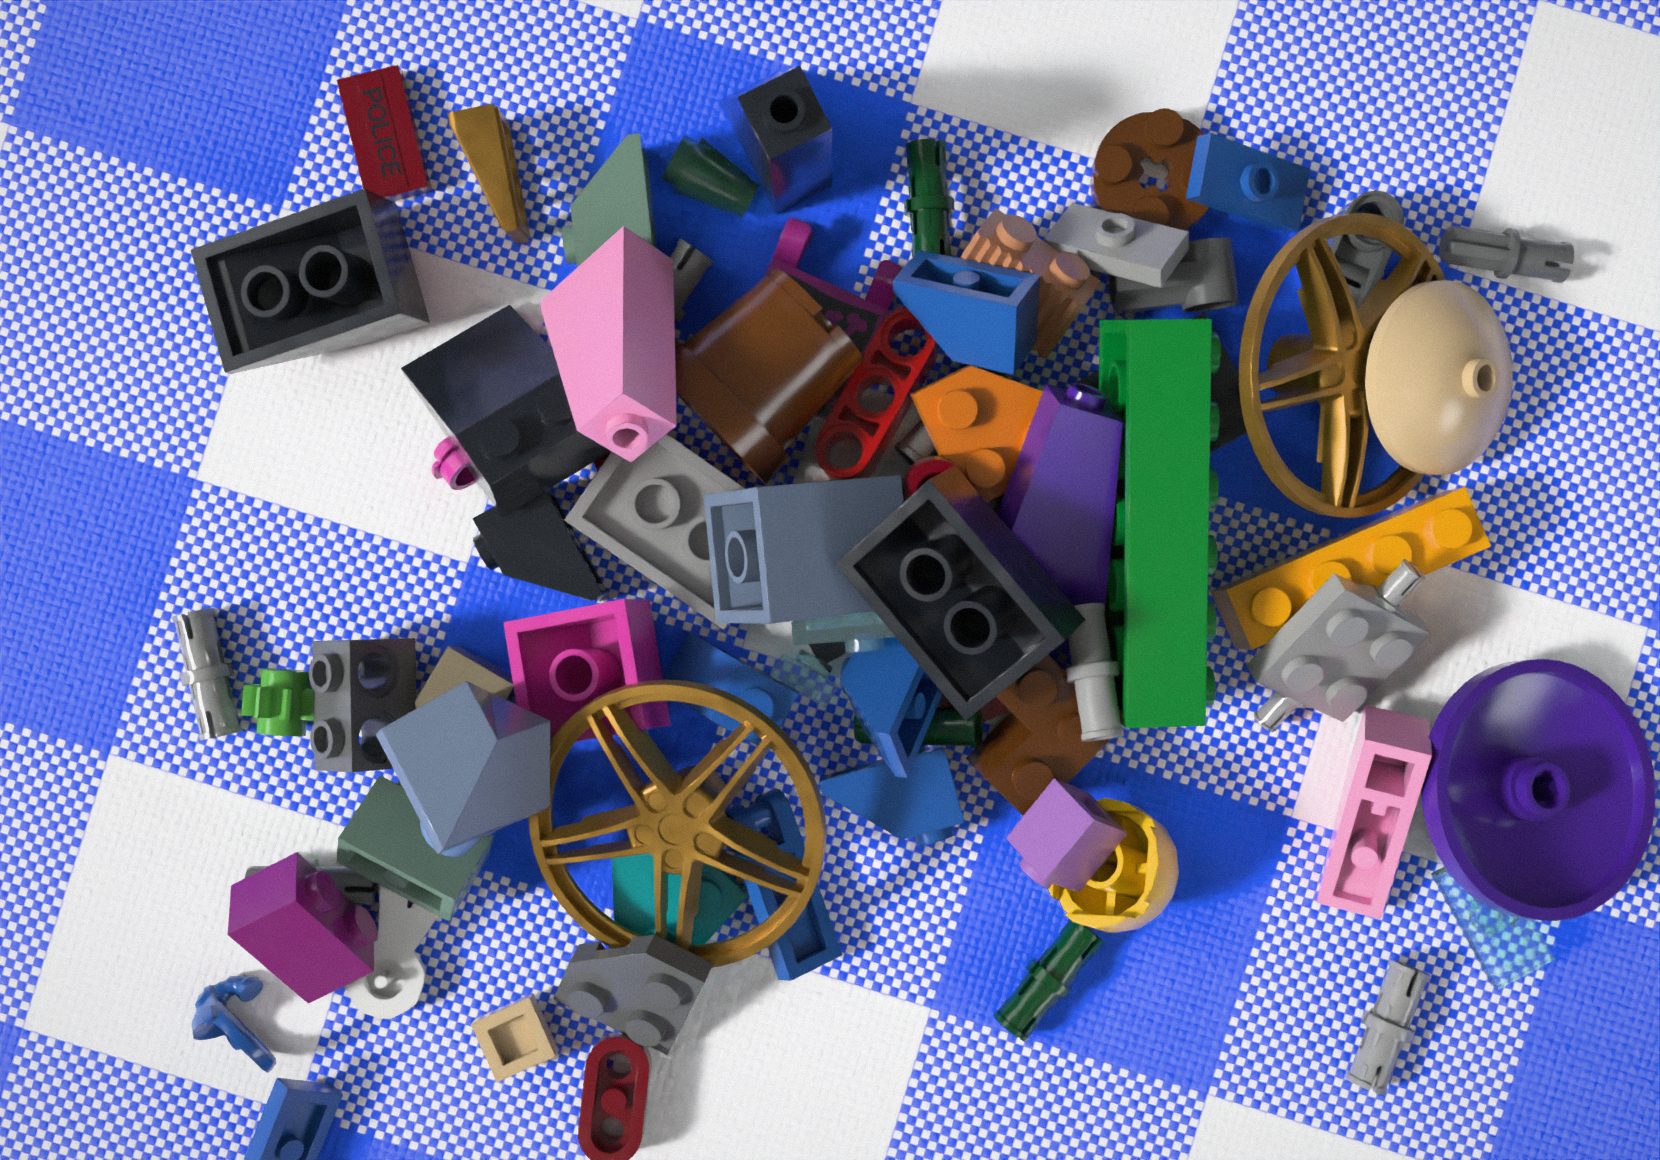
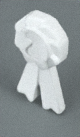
(397, 967)

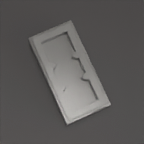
(1120, 244)

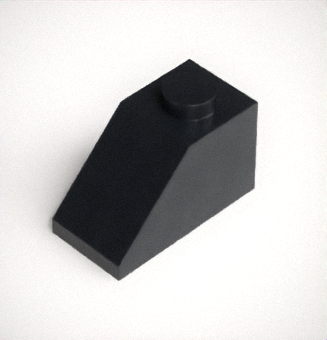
(538, 548)

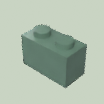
(388, 848)

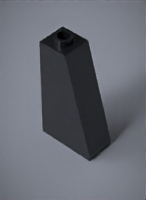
(787, 155)

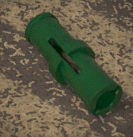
(928, 196)
(1048, 979)

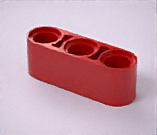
(882, 367)

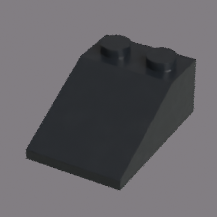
(310, 283)
(503, 409)

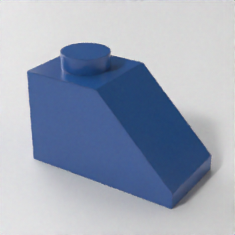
(972, 308)
(710, 665)
(891, 701)
(907, 807)

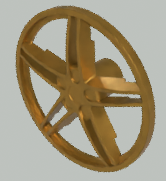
(1328, 361)
(681, 820)

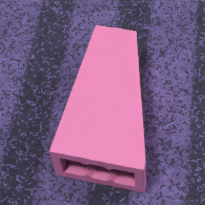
(617, 344)

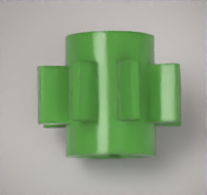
(280, 702)

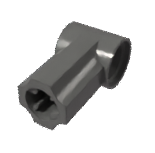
(1199, 283)

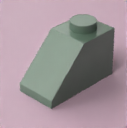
(612, 199)

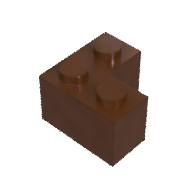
(1036, 738)

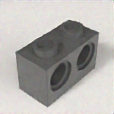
(352, 704)

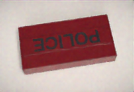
(384, 133)

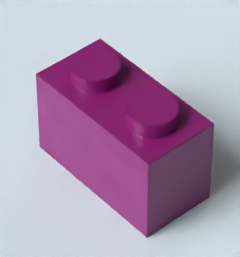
(302, 927)

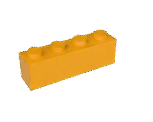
(1424, 533)

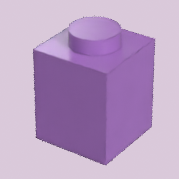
(1065, 837)

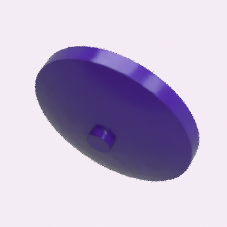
(1539, 790)

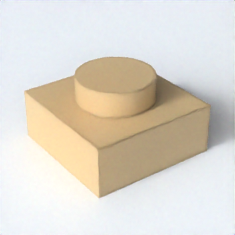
(514, 1037)

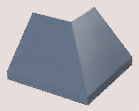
(470, 763)

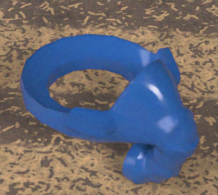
(216, 1019)

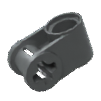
(1363, 258)

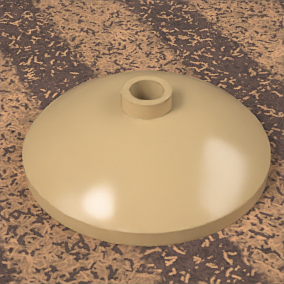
(1438, 377)

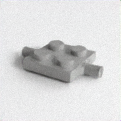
(1339, 647)

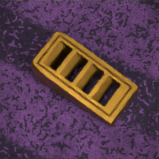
(490, 152)

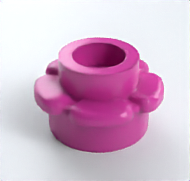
(451, 467)

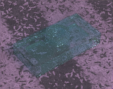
(860, 631)
(1501, 943)

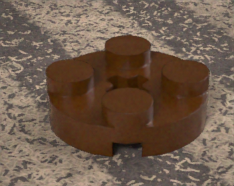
(1143, 137)

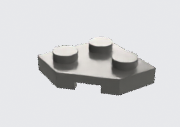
(635, 988)

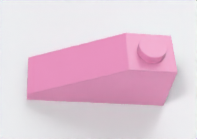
(1375, 810)

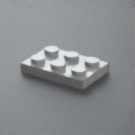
(656, 518)

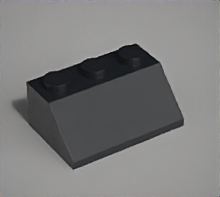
(960, 591)

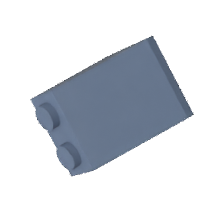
(780, 547)

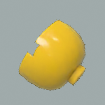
(1133, 880)

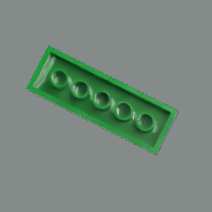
(1160, 538)

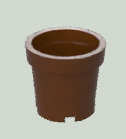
(764, 370)

